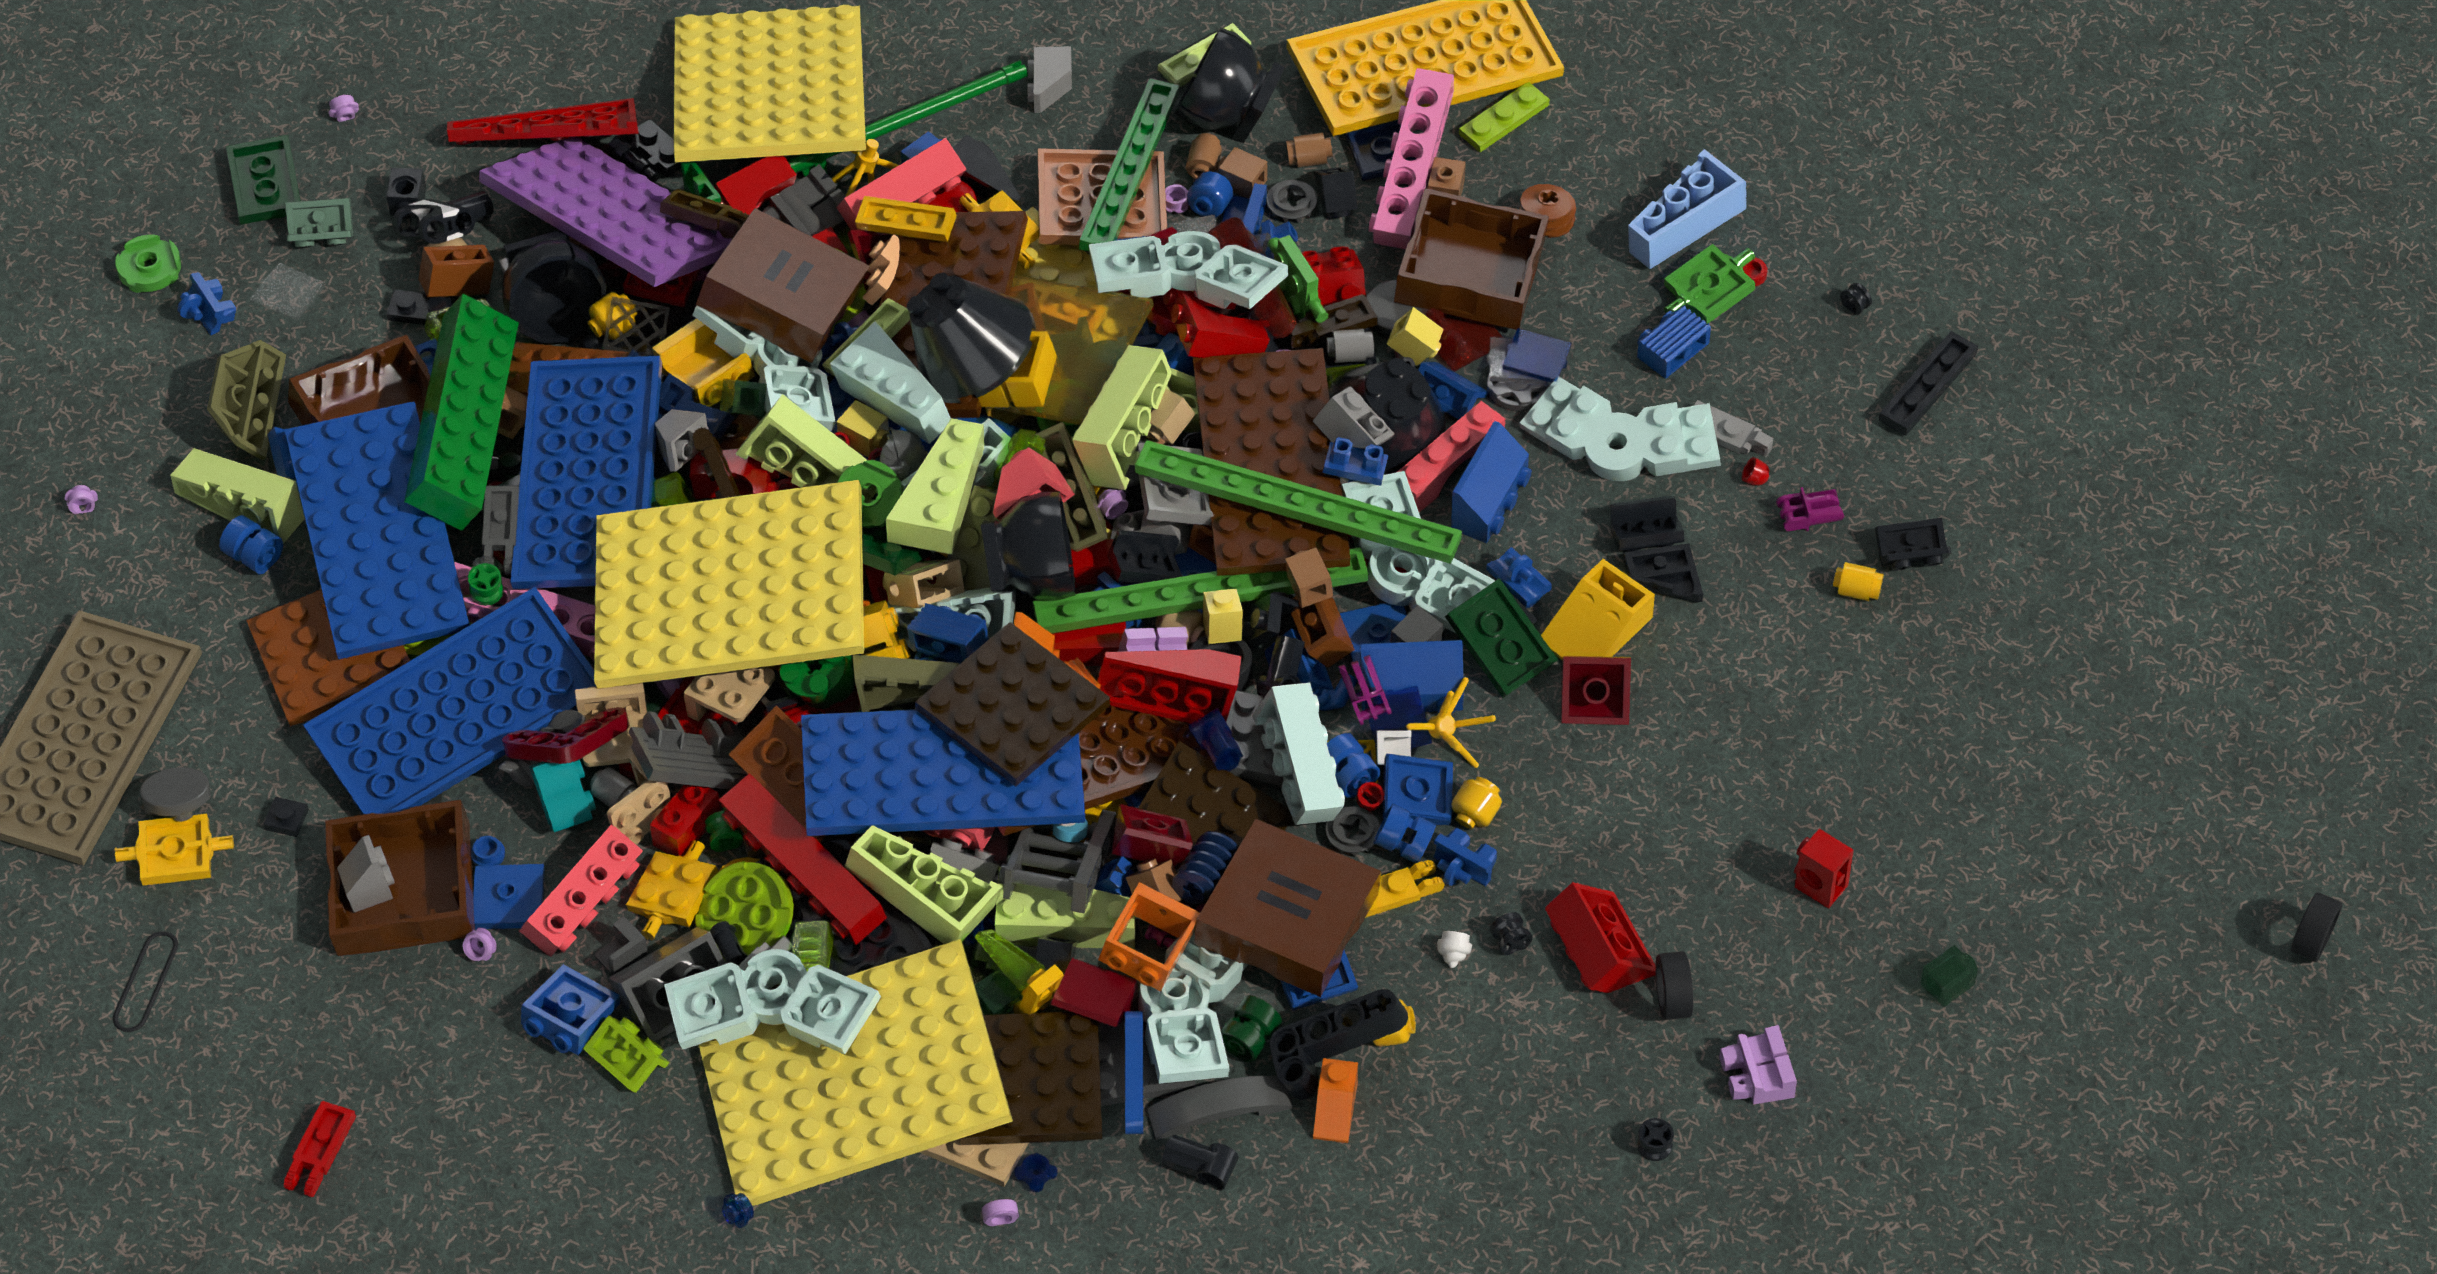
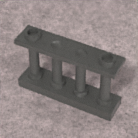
(1085, 869)

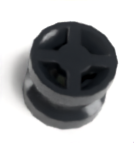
(1510, 933)
(1657, 1131)

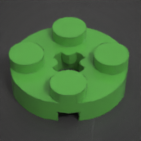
(154, 277)
(887, 487)

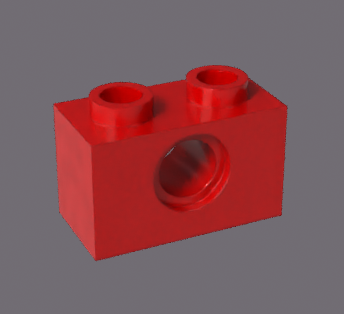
(684, 819)
(1823, 867)

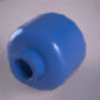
(1210, 194)

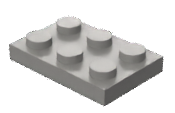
(1173, 502)

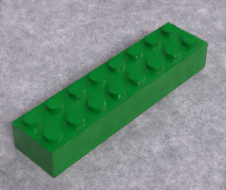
(461, 412)

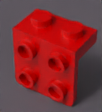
(1338, 274)

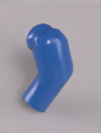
(1334, 698)

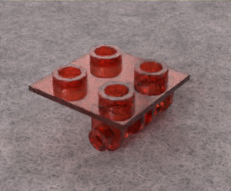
(1462, 338)

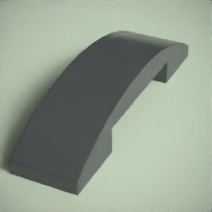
(1218, 1102)

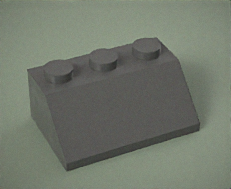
(643, 982)

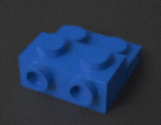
(568, 1009)

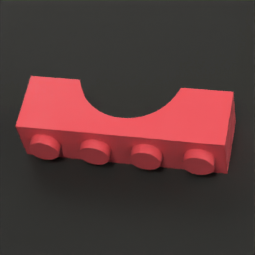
(1435, 463)

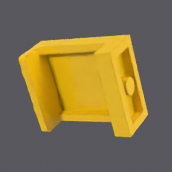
(700, 362)

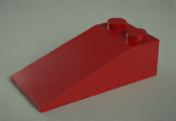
(1171, 682)

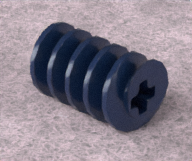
(1204, 867)

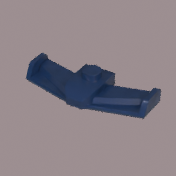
(680, 396)

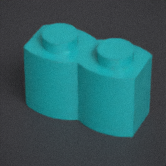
(562, 794)

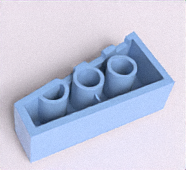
(1687, 210)

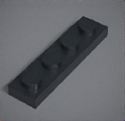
(1928, 383)

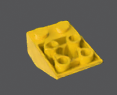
(1600, 614)

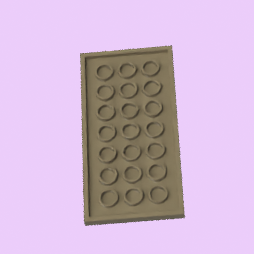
(87, 733)

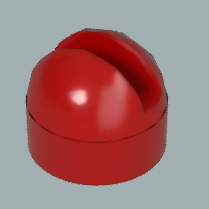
(1755, 472)
(1373, 792)

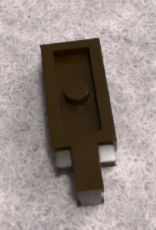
(1343, 315)

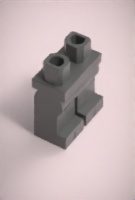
(809, 204)

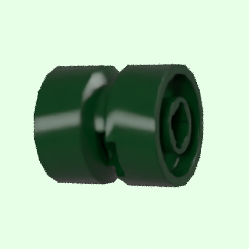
(1252, 1025)

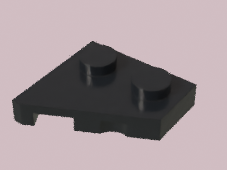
(1666, 571)

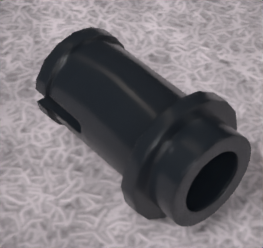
(727, 942)

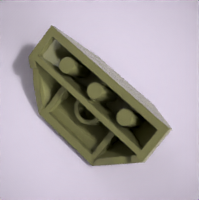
(247, 395)
(1083, 516)

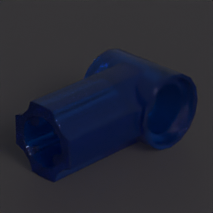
(1215, 737)

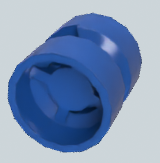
(251, 544)
(1352, 764)
(1393, 829)

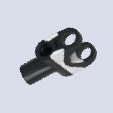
(444, 219)

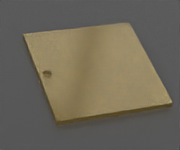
(1088, 337)

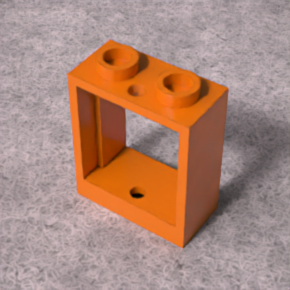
(1148, 905)

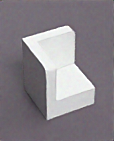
(1393, 743)

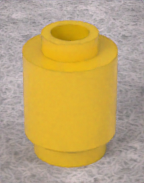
(1858, 581)

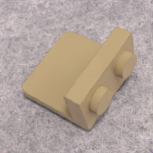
(727, 693)
(593, 701)
(640, 807)

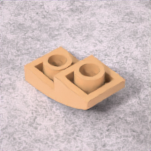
(882, 268)

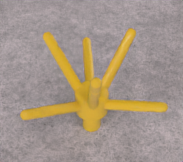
(865, 163)
(1444, 725)

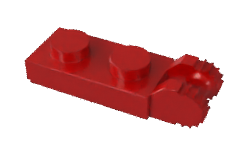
(319, 1146)

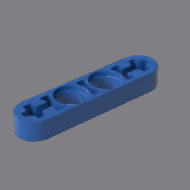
(1133, 1072)

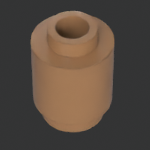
(1309, 150)
(1203, 155)

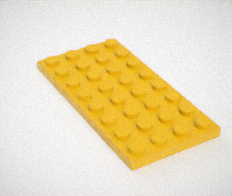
(1364, 66)

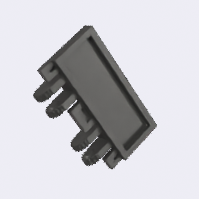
(687, 758)

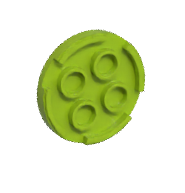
(750, 899)

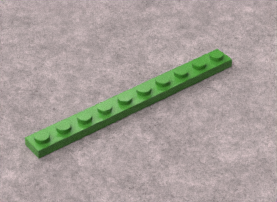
(1298, 501)
(1173, 596)

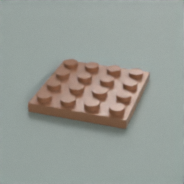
(1070, 187)

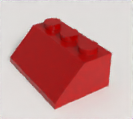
(1599, 938)

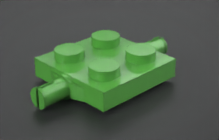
(1301, 283)
(1710, 283)

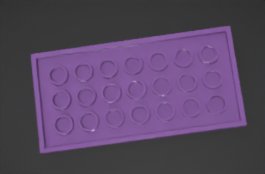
(605, 209)

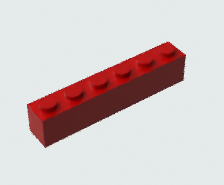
(802, 860)

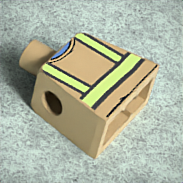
(912, 588)

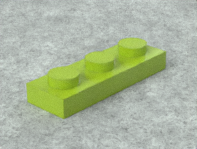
(1504, 116)

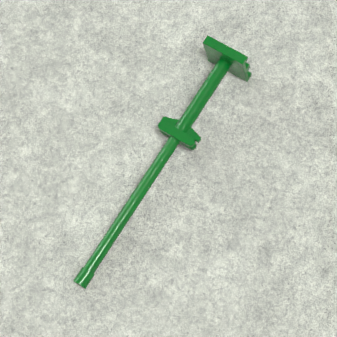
(698, 184)

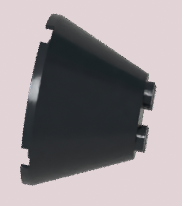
(968, 336)
(1403, 401)

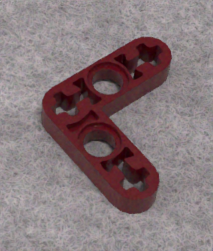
(569, 746)

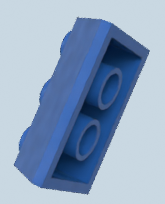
(1490, 485)
(1429, 665)

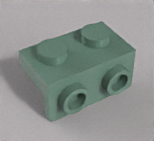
(319, 220)

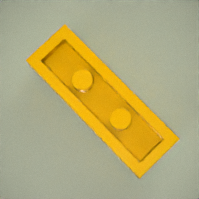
(905, 218)

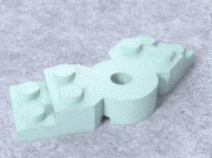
(1187, 264)
(777, 368)
(1659, 438)
(1428, 582)
(732, 1002)
(1180, 1027)

